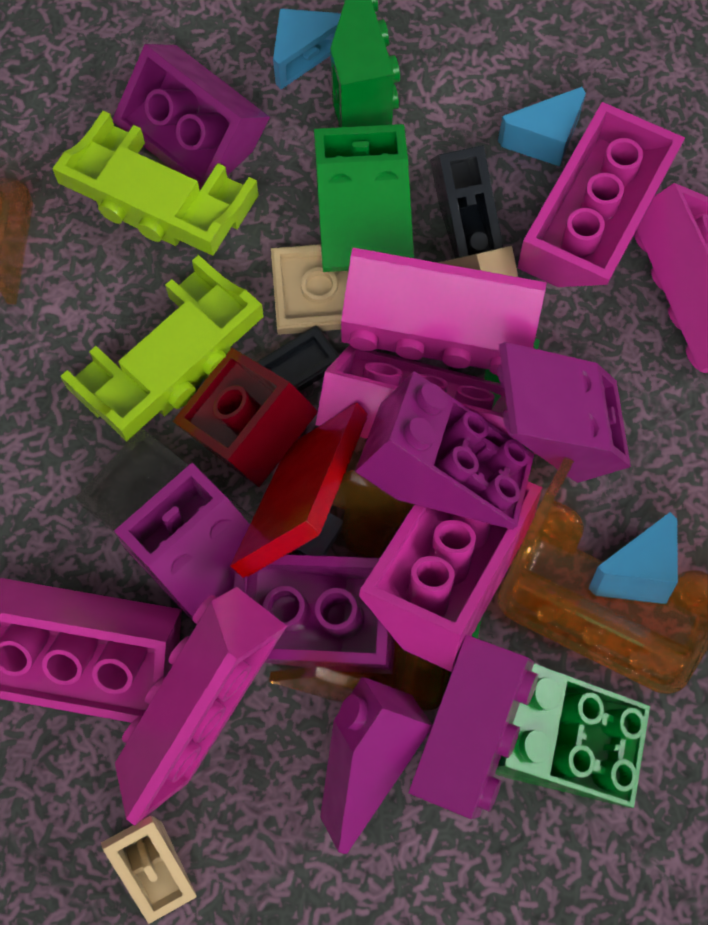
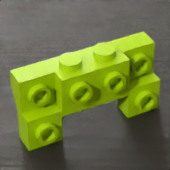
(149, 194)
(173, 357)

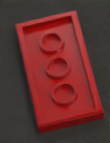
(300, 492)

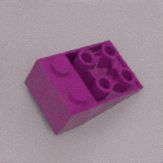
(563, 410)
(444, 456)
(186, 539)

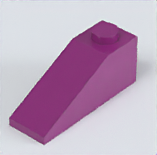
(368, 752)

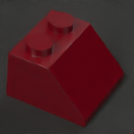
(246, 416)

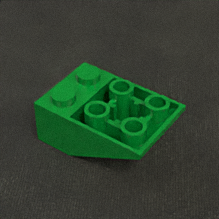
(362, 69)
(362, 192)
(578, 740)

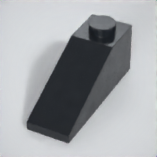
(467, 201)

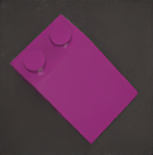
(322, 613)

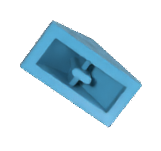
(302, 42)
(544, 127)
(643, 568)

